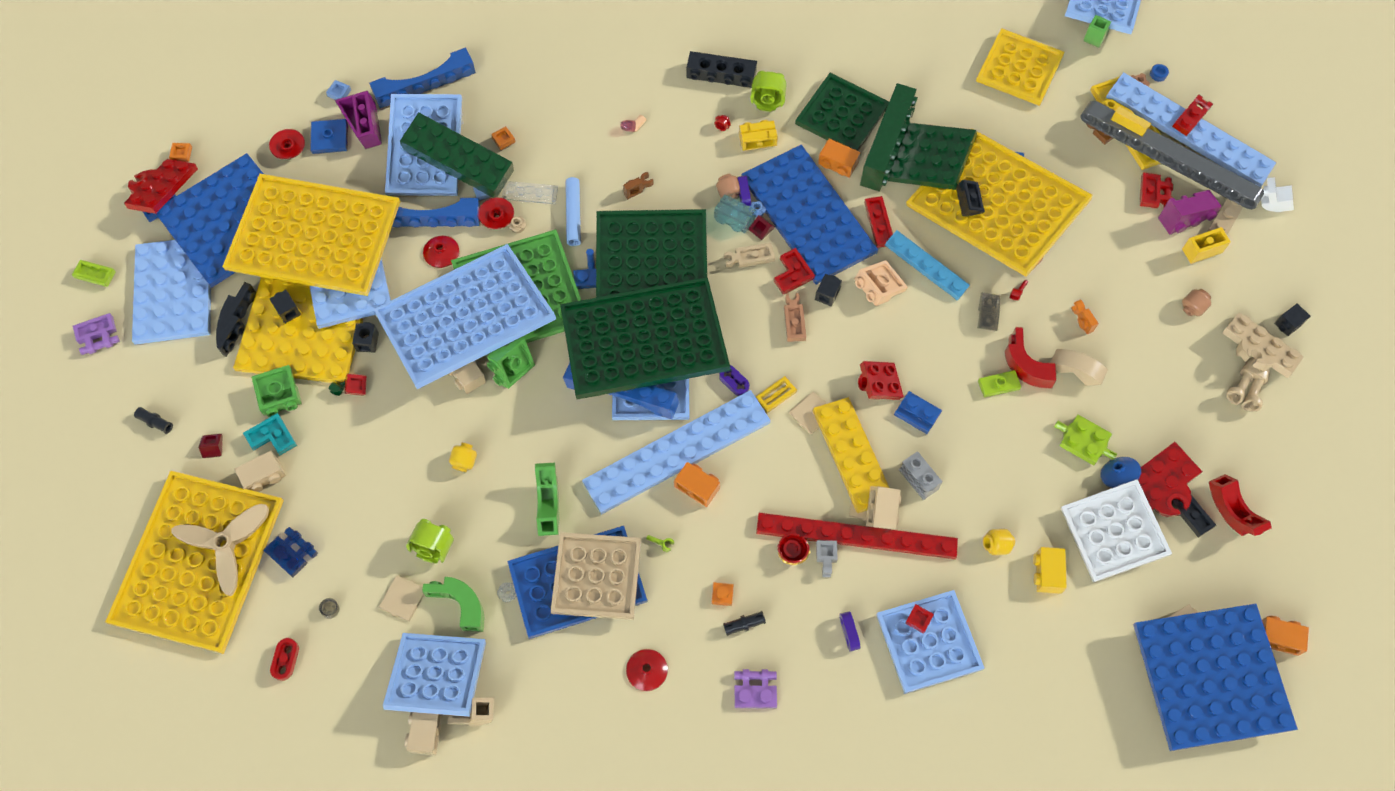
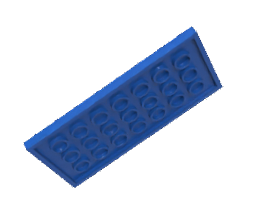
(809, 213)

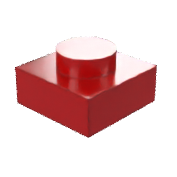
(355, 384)
(919, 618)

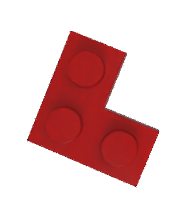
(797, 272)

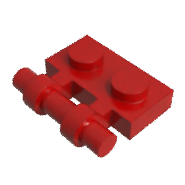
(1150, 190)

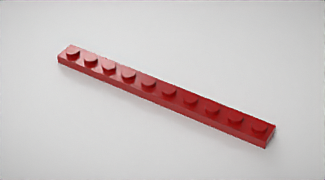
(859, 535)

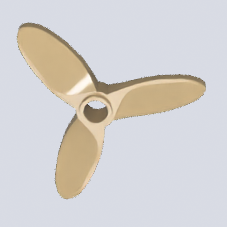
(236, 532)

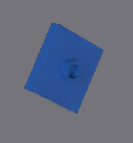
(329, 136)

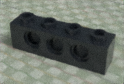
(721, 69)

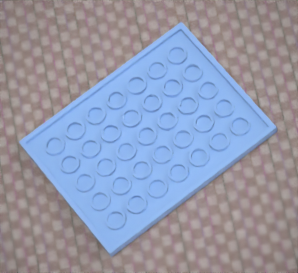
(463, 315)

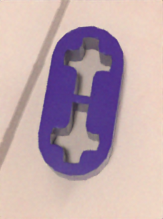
(744, 195)
(731, 382)
(849, 631)

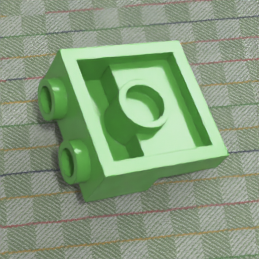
(510, 362)
(276, 391)

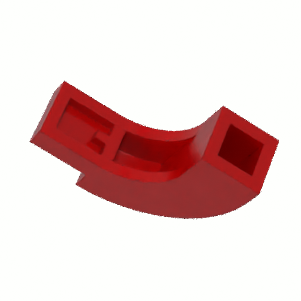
(1027, 369)
(1236, 513)

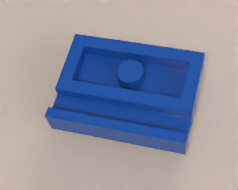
(918, 412)

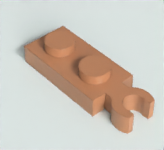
(794, 319)

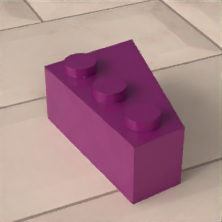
(362, 117)
(1189, 211)

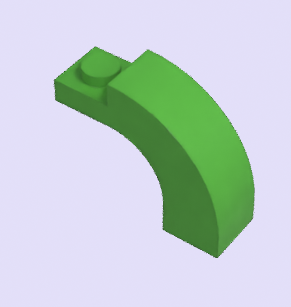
(1097, 31)
(547, 499)
(471, 609)

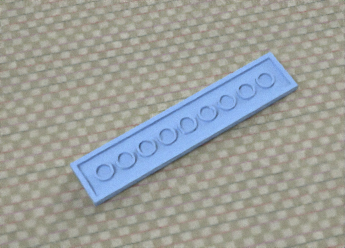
(1204, 138)
(671, 452)

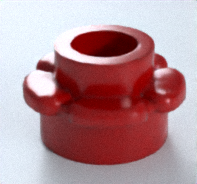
(722, 122)

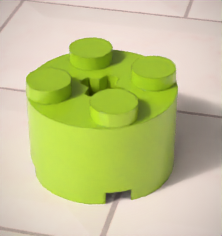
(768, 91)
(430, 541)

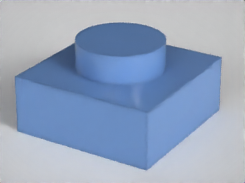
(338, 90)

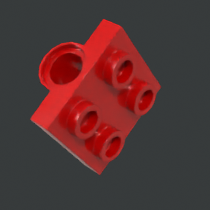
(880, 380)

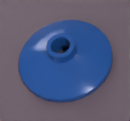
(1120, 471)

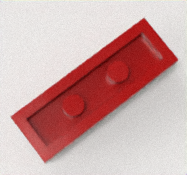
(878, 220)

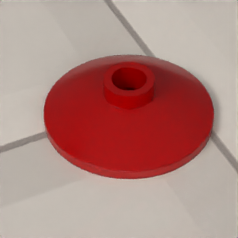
(287, 144)
(494, 207)
(443, 257)
(646, 680)

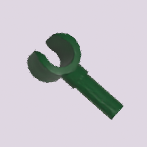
(337, 389)

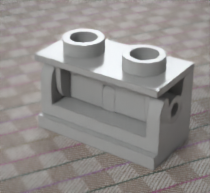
(920, 475)

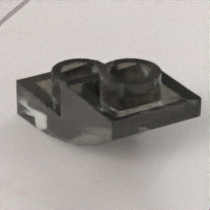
(989, 311)

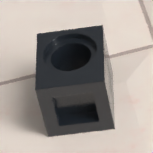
(828, 289)
(285, 306)
(1292, 319)
(365, 344)

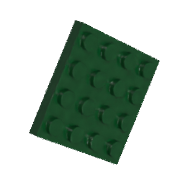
(842, 112)
(932, 156)

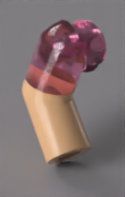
(633, 125)

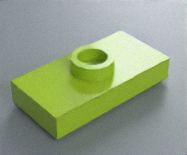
(93, 273)
(999, 383)

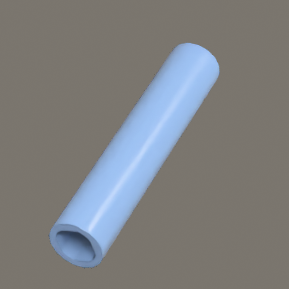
(573, 221)

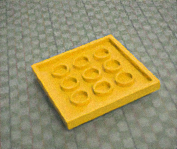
(1020, 66)

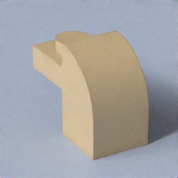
(480, 713)

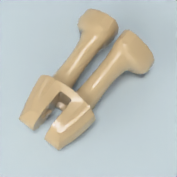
(1249, 374)

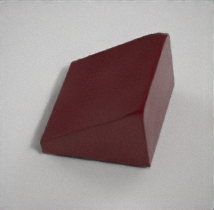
(761, 227)
(211, 445)

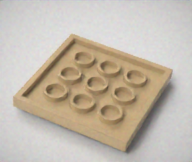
(596, 576)

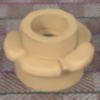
(517, 228)

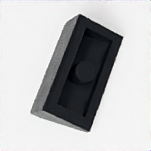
(969, 198)

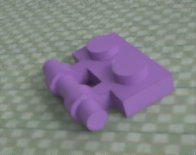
(93, 329)
(755, 696)

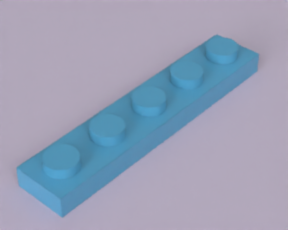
(927, 265)

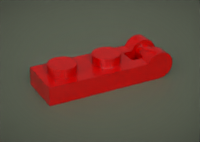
(1192, 115)

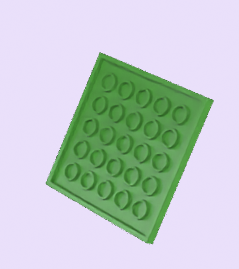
(549, 270)

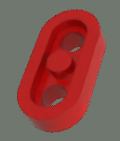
(283, 659)

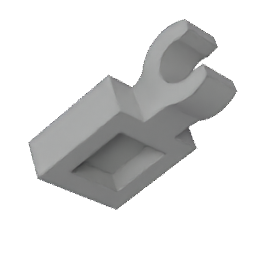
(827, 553)

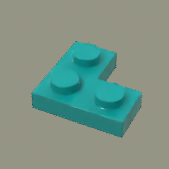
(271, 430)

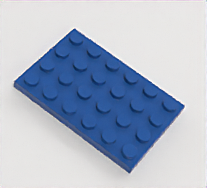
(534, 584)

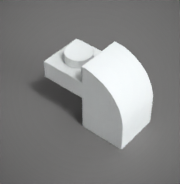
(1277, 198)

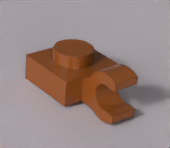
(636, 186)

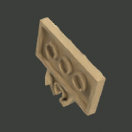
(1263, 346)

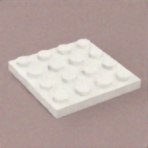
(1115, 531)

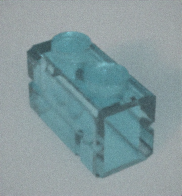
(734, 214)

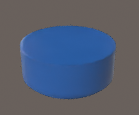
(1159, 72)

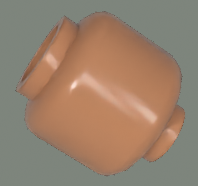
(728, 185)
(1196, 302)

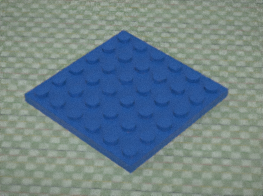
(209, 214)
(1214, 677)

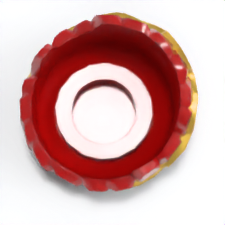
(793, 549)

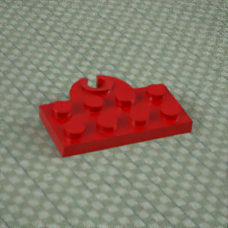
(158, 186)
(1167, 479)

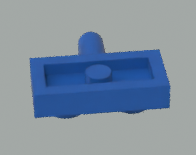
(587, 277)

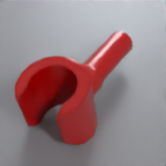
(1016, 293)

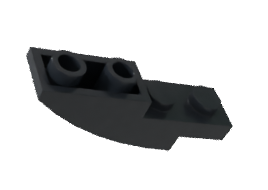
(229, 322)

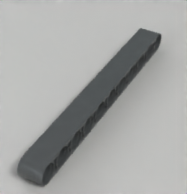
(1176, 157)

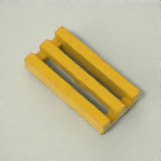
(768, 408)

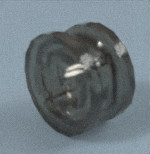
(329, 614)

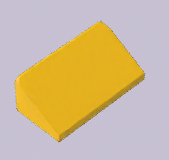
(1131, 121)

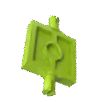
(1085, 440)

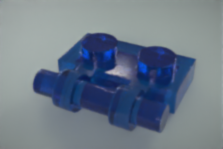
(288, 558)

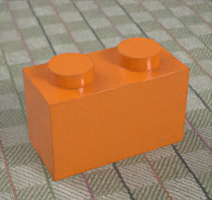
(839, 158)
(697, 483)
(1286, 636)

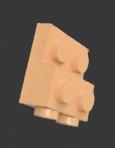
(879, 282)

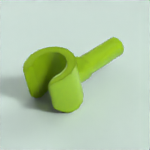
(661, 542)

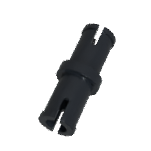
(153, 420)
(744, 623)

